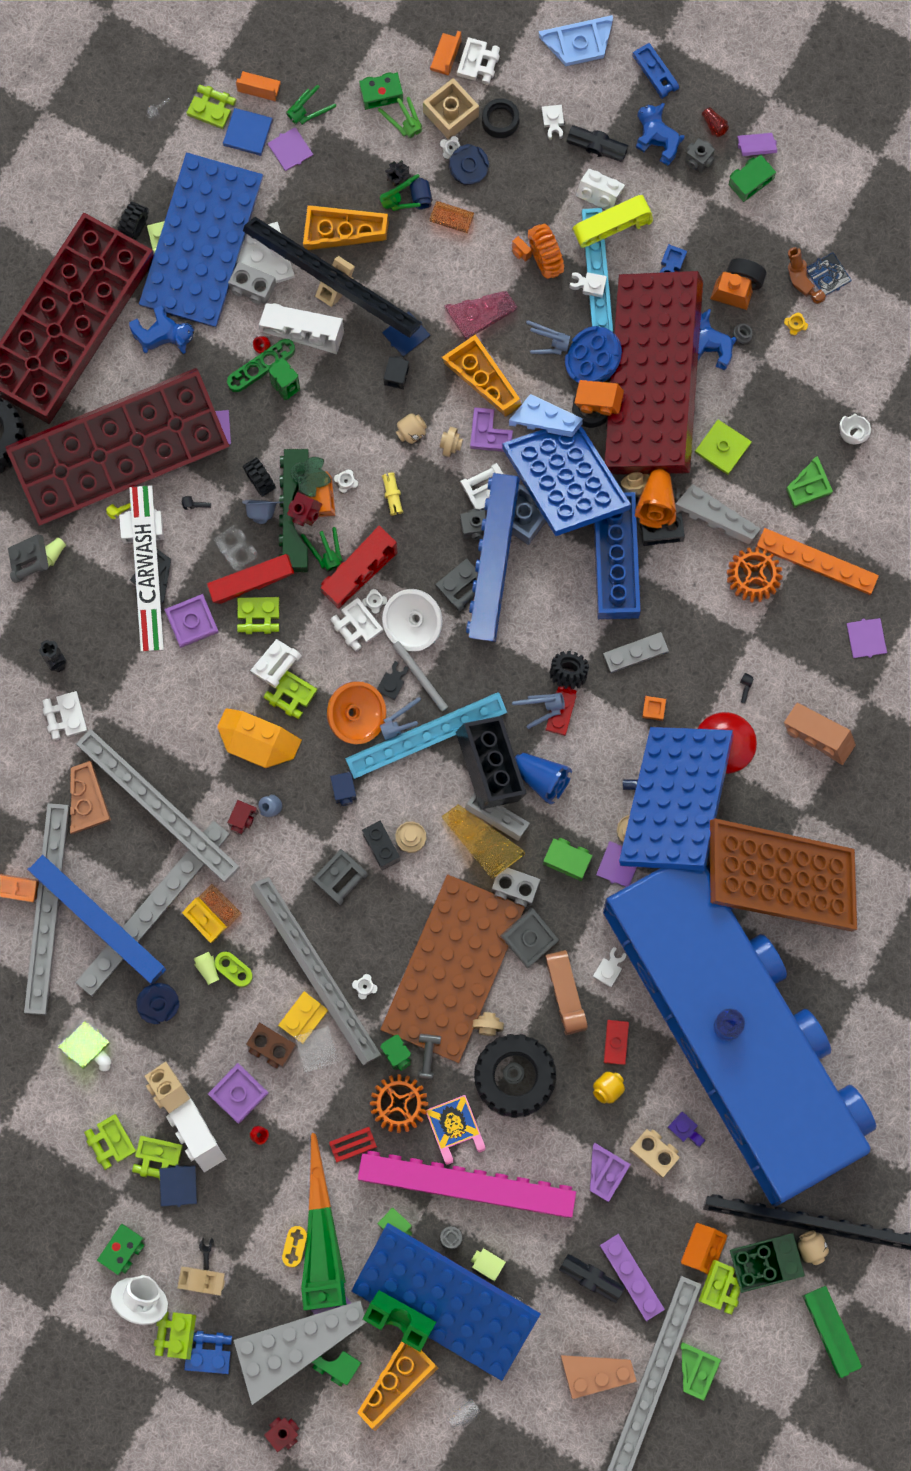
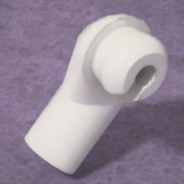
(103, 1061)

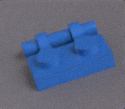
(209, 1360)

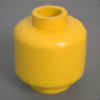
(608, 1087)

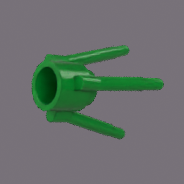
(298, 112)
(392, 197)
(330, 558)

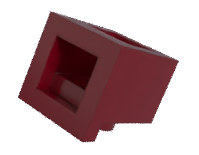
(241, 817)

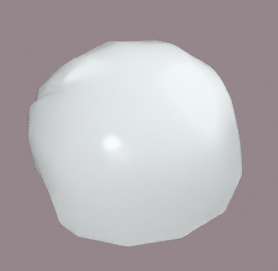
(852, 422)

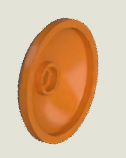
(367, 717)

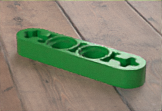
(258, 362)

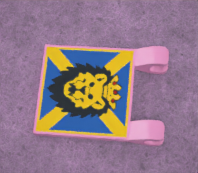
(454, 1124)

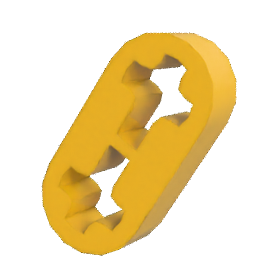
(299, 1248)

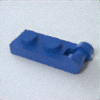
(655, 70)

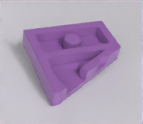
(606, 1172)

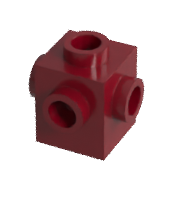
(304, 510)
(275, 1438)

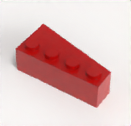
(359, 567)

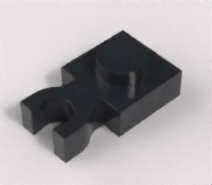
(392, 683)

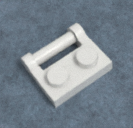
(479, 495)
(275, 663)

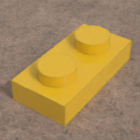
(204, 919)

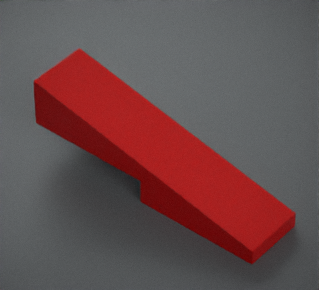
(250, 578)

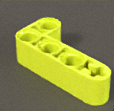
(613, 220)

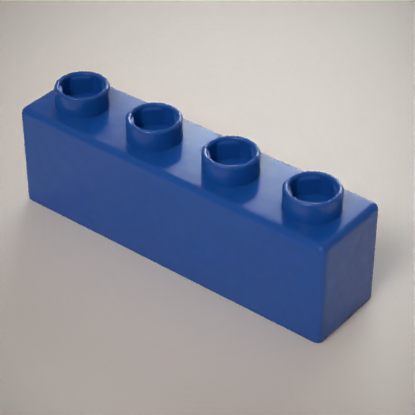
(769, 1077)

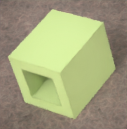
(487, 1264)

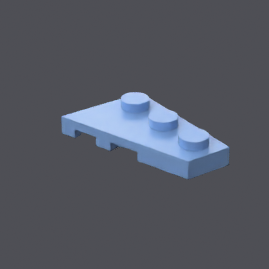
(544, 415)

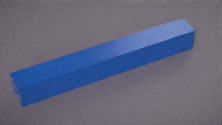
(97, 919)

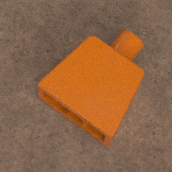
(732, 290)

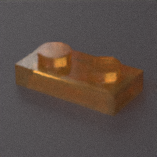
(451, 217)
(220, 905)

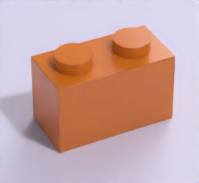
(599, 397)

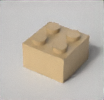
(451, 108)

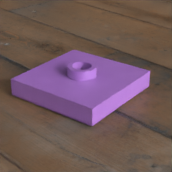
(191, 620)
(238, 1093)

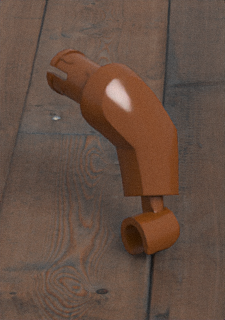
(799, 279)

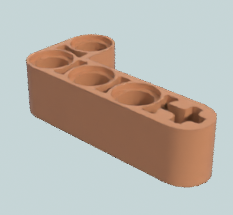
(566, 992)

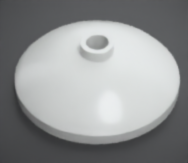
(401, 624)

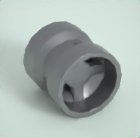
(452, 1240)

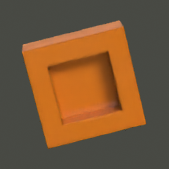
(521, 249)
(654, 708)

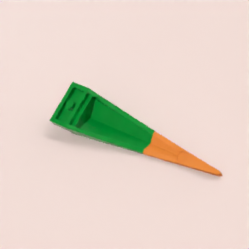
(323, 1267)

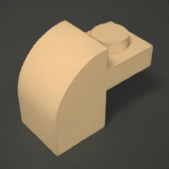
(325, 292)
(201, 1281)

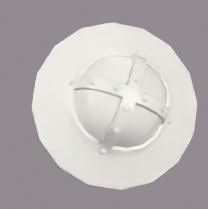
(139, 1300)

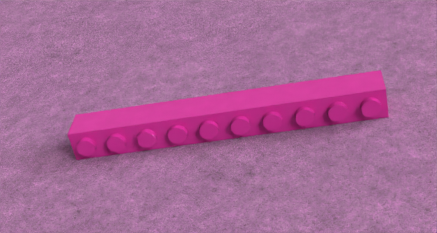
(467, 1185)

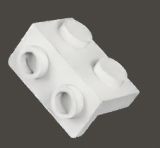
(599, 189)

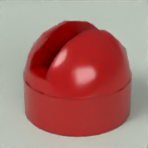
(258, 341)
(264, 1135)

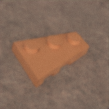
(87, 800)

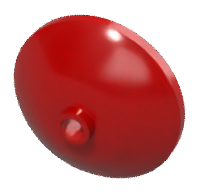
(743, 742)

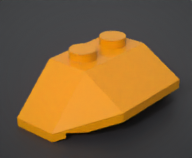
(256, 739)

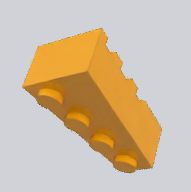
(342, 227)
(475, 364)
(396, 1384)

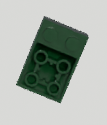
(767, 1262)

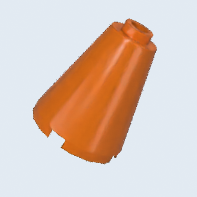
(657, 501)

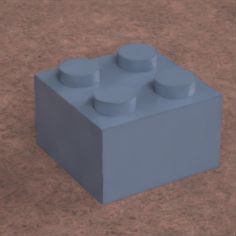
(527, 518)

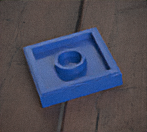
(247, 131)

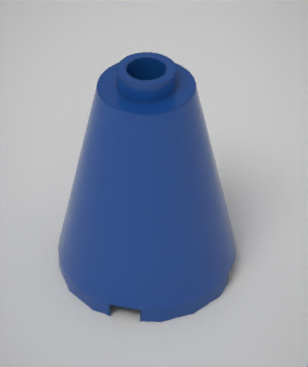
(543, 776)

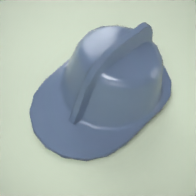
(260, 510)

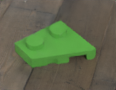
(809, 484)
(698, 1371)

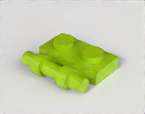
(209, 112)
(258, 608)
(294, 688)
(116, 1139)
(157, 1151)
(717, 1285)
(181, 1335)

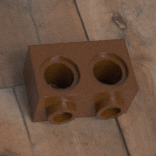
(274, 1041)

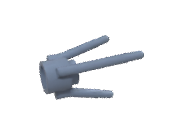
(560, 340)
(553, 702)
(392, 729)

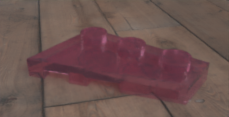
(480, 313)

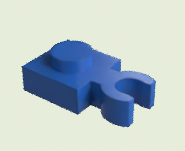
(673, 259)

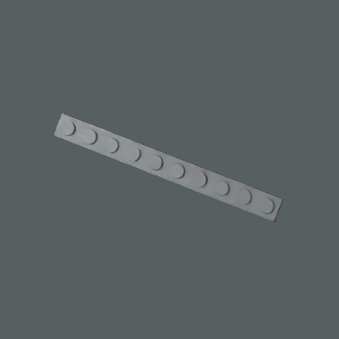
(158, 806)
(150, 911)
(46, 914)
(315, 971)
(654, 1375)

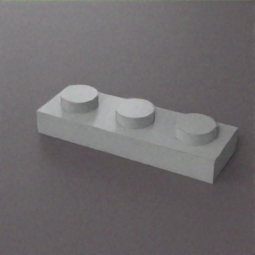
(635, 652)
(499, 818)

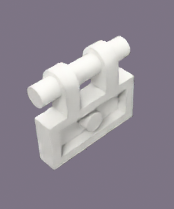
(472, 58)
(361, 620)
(71, 715)

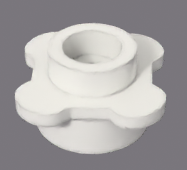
(453, 141)
(346, 475)
(374, 595)
(358, 985)

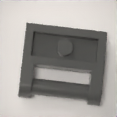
(24, 553)
(457, 581)
(335, 871)

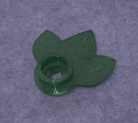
(313, 476)

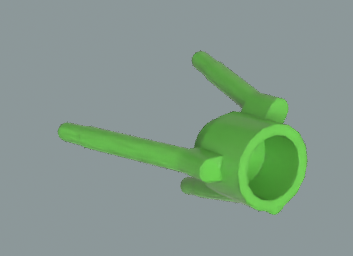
(411, 125)

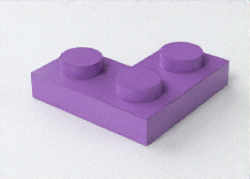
(483, 435)

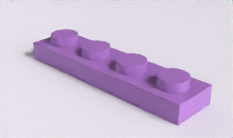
(632, 1277)

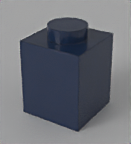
(343, 788)

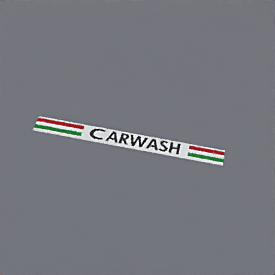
(146, 568)

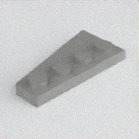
(717, 515)

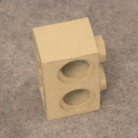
(166, 1087)
(650, 1157)

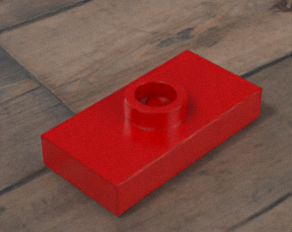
(616, 1042)

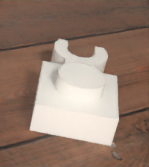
(553, 118)
(592, 284)
(608, 970)

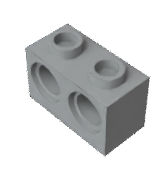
(255, 279)
(517, 881)

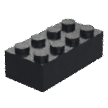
(491, 762)

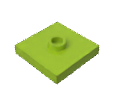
(723, 447)

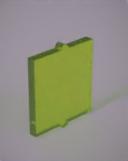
(84, 1045)

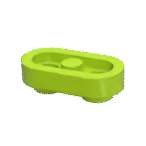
(234, 969)

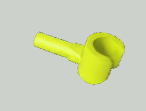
(112, 510)

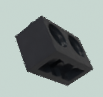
(664, 535)
(381, 845)

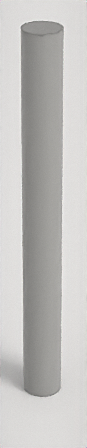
(420, 676)

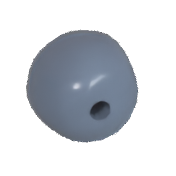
(270, 806)

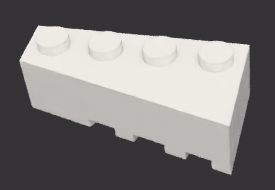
(303, 327)

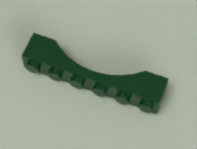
(290, 539)

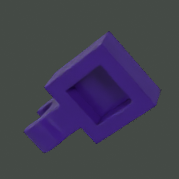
(684, 1128)

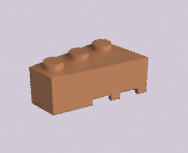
(820, 733)
(595, 1374)

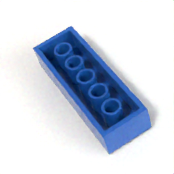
(617, 565)

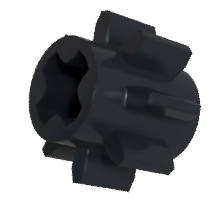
(397, 173)

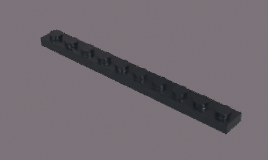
(332, 277)
(803, 1221)

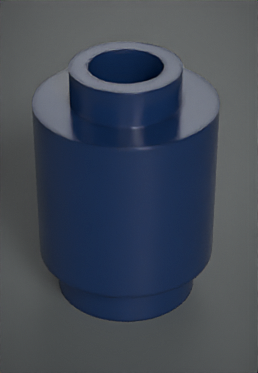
(421, 193)

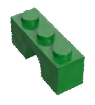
(389, 1311)
(341, 1369)

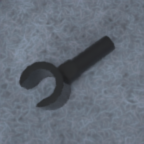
(187, 501)
(746, 680)
(206, 1249)

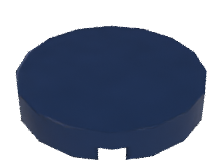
(468, 164)
(157, 1003)

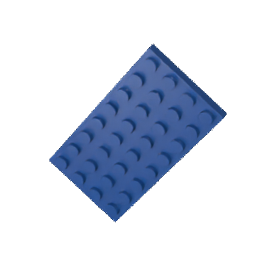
(201, 239)
(676, 798)
(468, 1311)

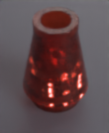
(716, 123)

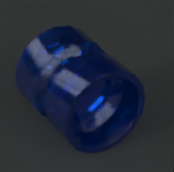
(729, 1024)

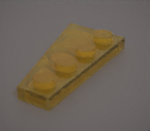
(484, 843)

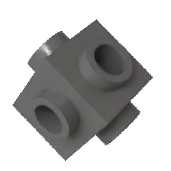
(700, 155)
(472, 523)

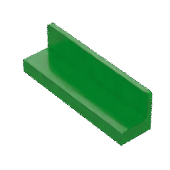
(832, 1331)

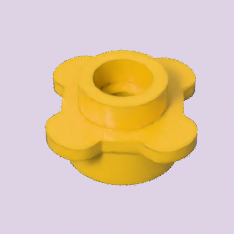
(798, 318)

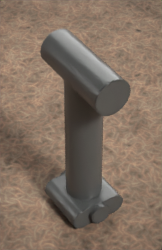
(429, 1041)

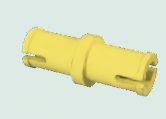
(392, 494)

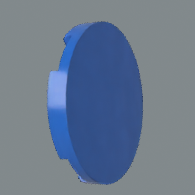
(593, 355)

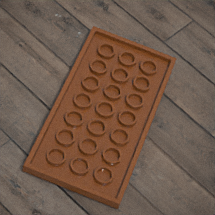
(782, 875)
(452, 968)

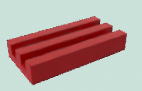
(336, 1150)

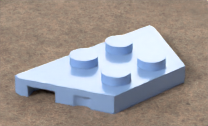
(579, 41)

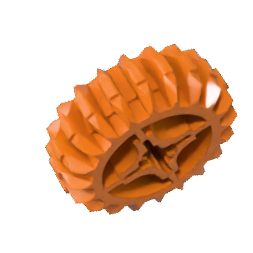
(546, 251)
(765, 561)
(388, 1088)

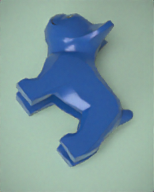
(658, 133)
(162, 332)
(715, 341)

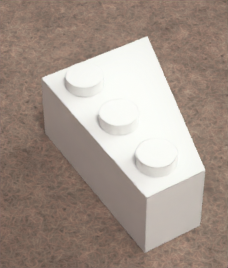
(196, 1135)

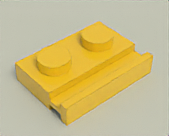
(303, 1016)

